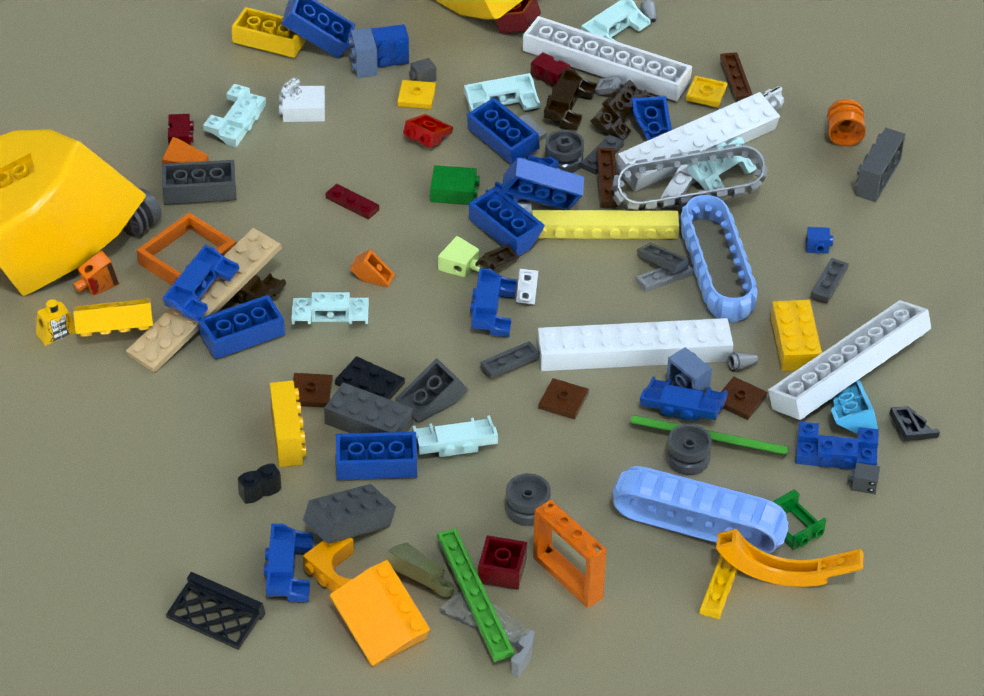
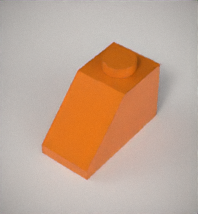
(372, 269)

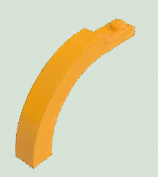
(782, 570)

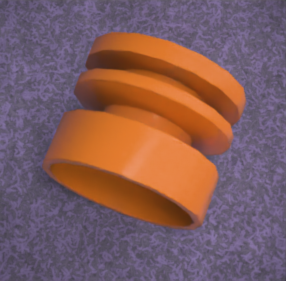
(846, 122)

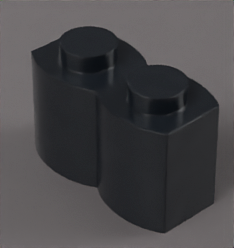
(259, 483)

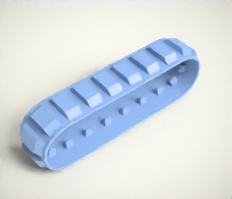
(716, 210)
(698, 508)

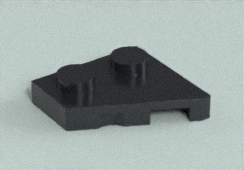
(911, 425)

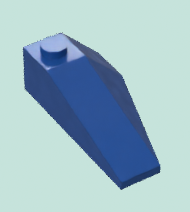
(652, 115)

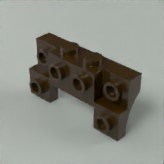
(564, 97)
(615, 109)
(255, 288)

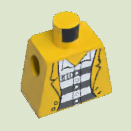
(54, 322)

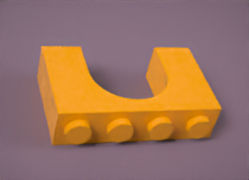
(324, 559)

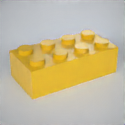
(265, 32)
(113, 316)
(794, 333)
(287, 423)

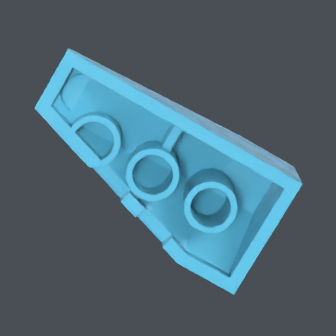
(854, 409)

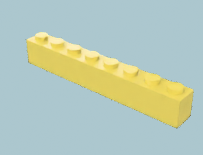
(608, 224)

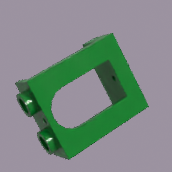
(815, 529)

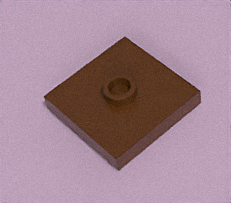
(313, 389)
(743, 397)
(563, 398)

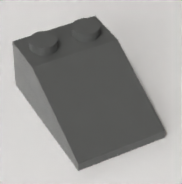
(432, 391)

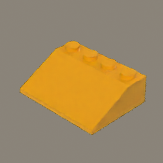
(380, 613)

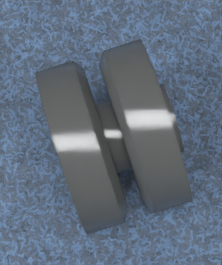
(566, 148)
(689, 449)
(524, 495)

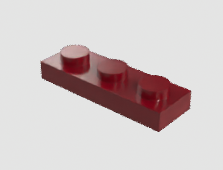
(352, 201)

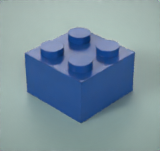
(391, 45)

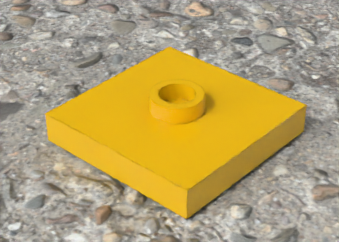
(706, 91)
(416, 94)

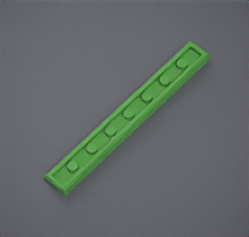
(762, 445)
(475, 595)

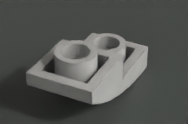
(525, 651)

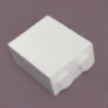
(307, 108)

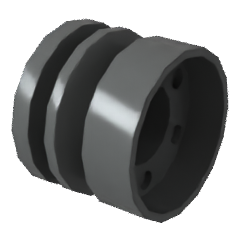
(144, 216)

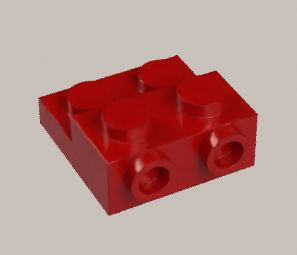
(426, 130)

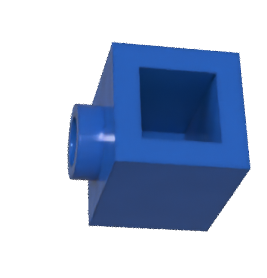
(818, 240)

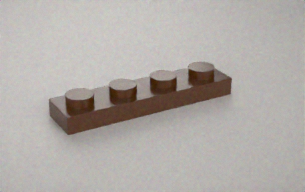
(735, 76)
(606, 171)

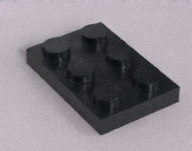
(370, 378)

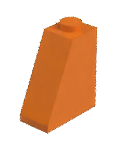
(182, 152)

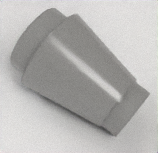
(648, 8)
(741, 360)

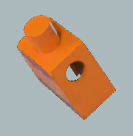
(96, 275)

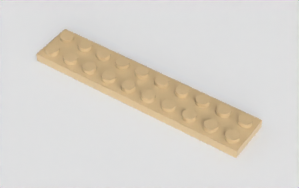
(174, 330)

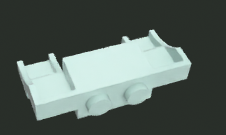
(615, 19)
(505, 90)
(239, 118)
(708, 172)
(330, 308)
(456, 438)

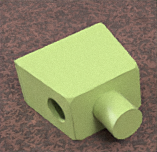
(459, 258)

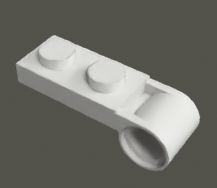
(679, 183)

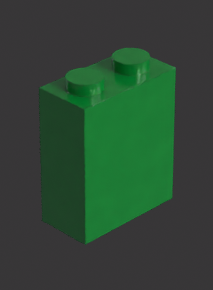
(454, 185)

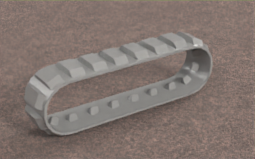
(693, 157)

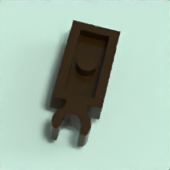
(498, 258)

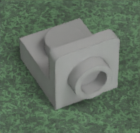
(608, 85)

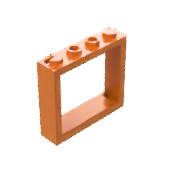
(146, 253)
(587, 587)

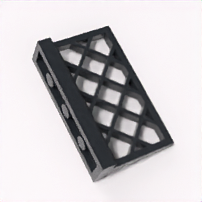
(227, 598)

